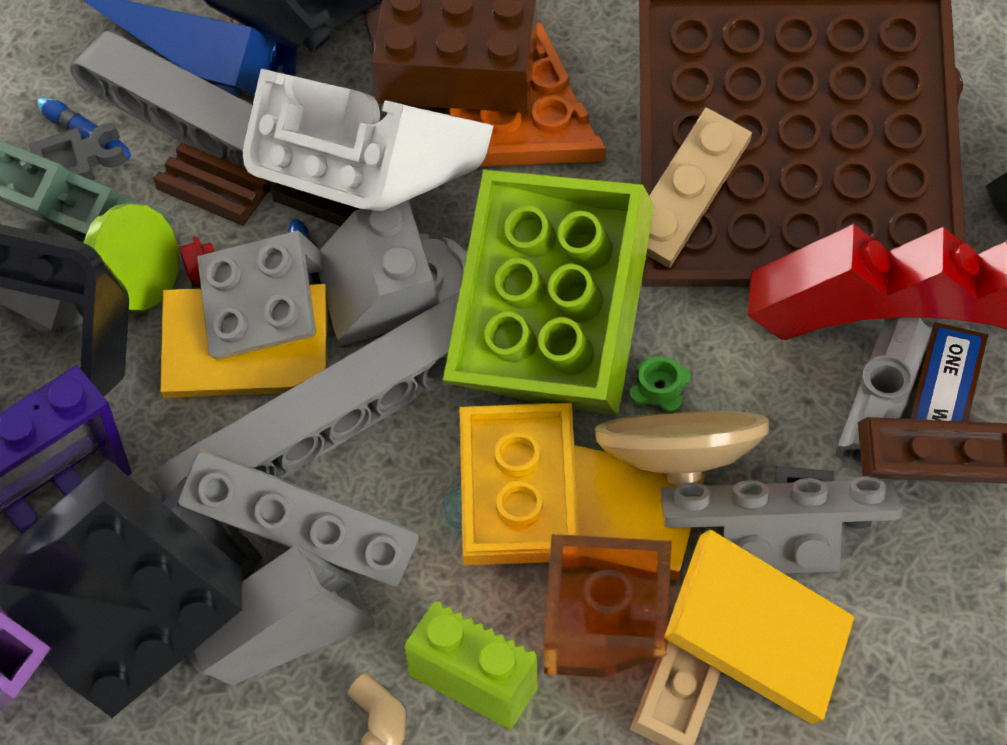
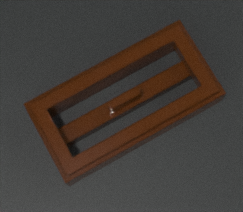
(215, 176)

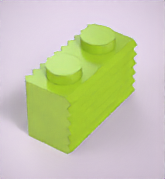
(472, 665)

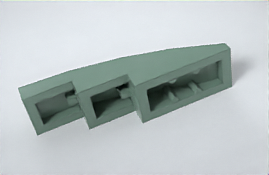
(53, 191)

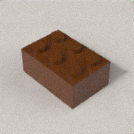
(456, 53)

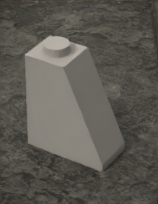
(285, 613)

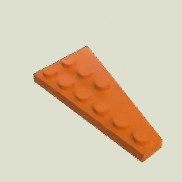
(555, 123)

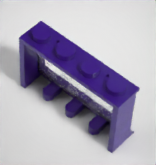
(48, 437)

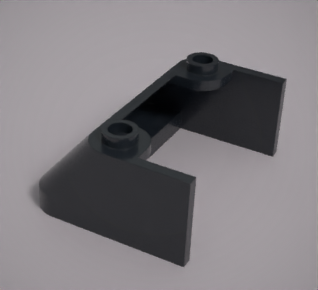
(75, 275)

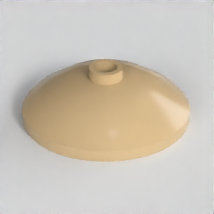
(682, 441)

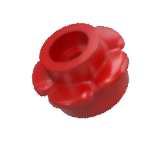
(189, 257)

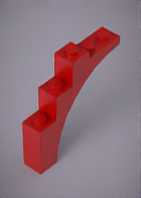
(858, 279)

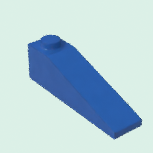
(207, 47)

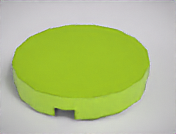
(138, 250)

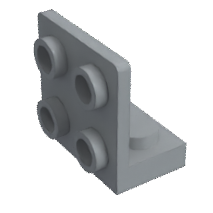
(258, 294)

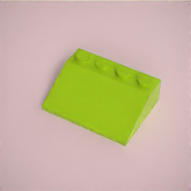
(551, 289)

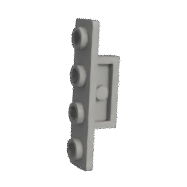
(292, 515)
(783, 523)

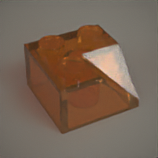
(605, 604)

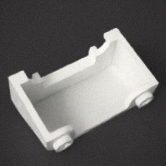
(339, 149)

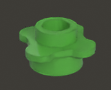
(660, 371)

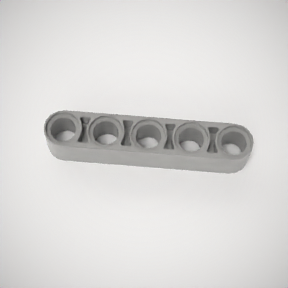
(164, 96)

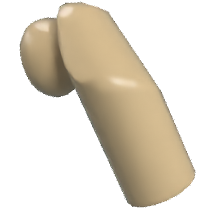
(385, 712)

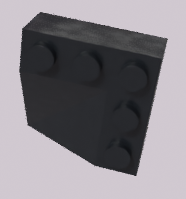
(116, 588)

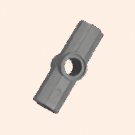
(892, 369)

